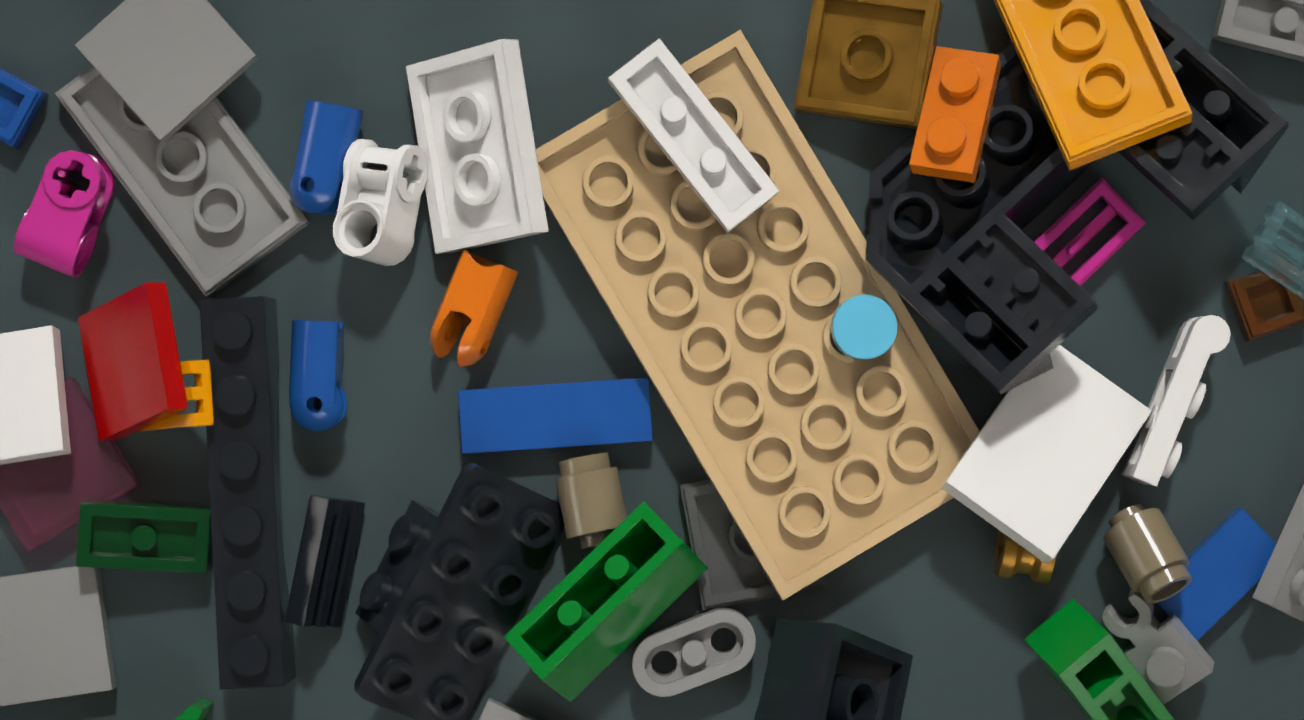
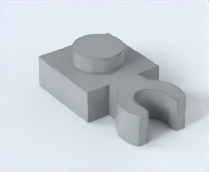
(1161, 652)

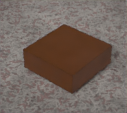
(1263, 304)

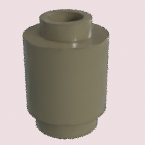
(590, 498)
(1148, 553)

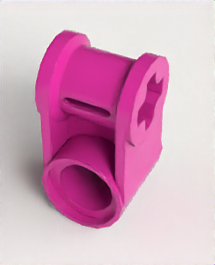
(62, 220)

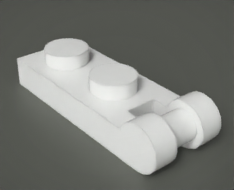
(1174, 398)

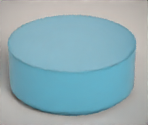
(863, 327)

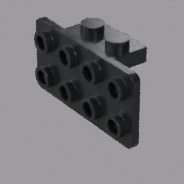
(452, 593)

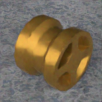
(1013, 559)

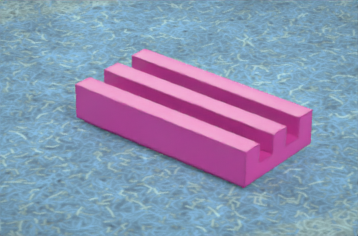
(1115, 206)

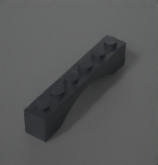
(244, 495)

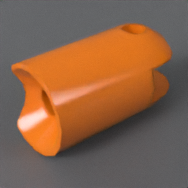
(471, 301)

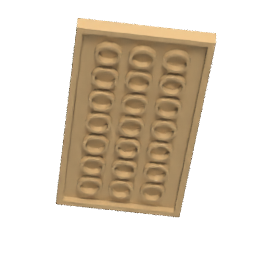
(737, 331)

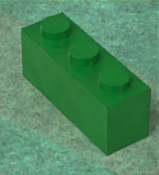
(605, 602)

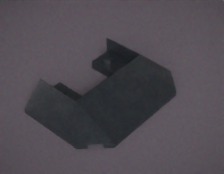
(962, 246)

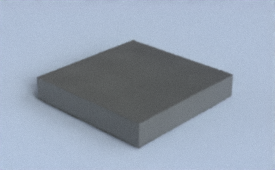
(716, 540)

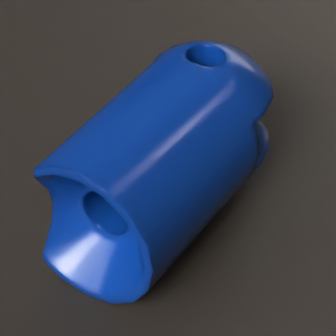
(320, 155)
(317, 373)

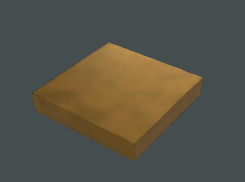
(868, 59)

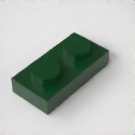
(143, 536)

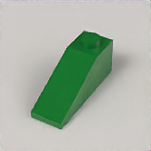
(1093, 668)

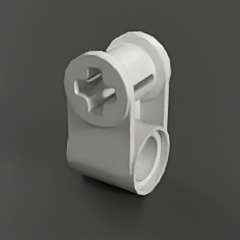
(380, 199)

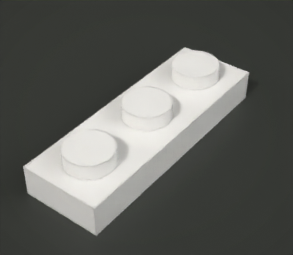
(693, 135)

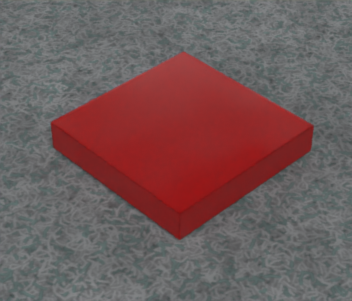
(132, 361)

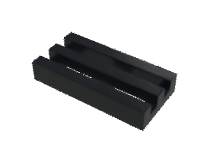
(324, 561)

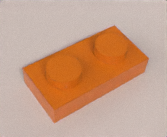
(955, 114)

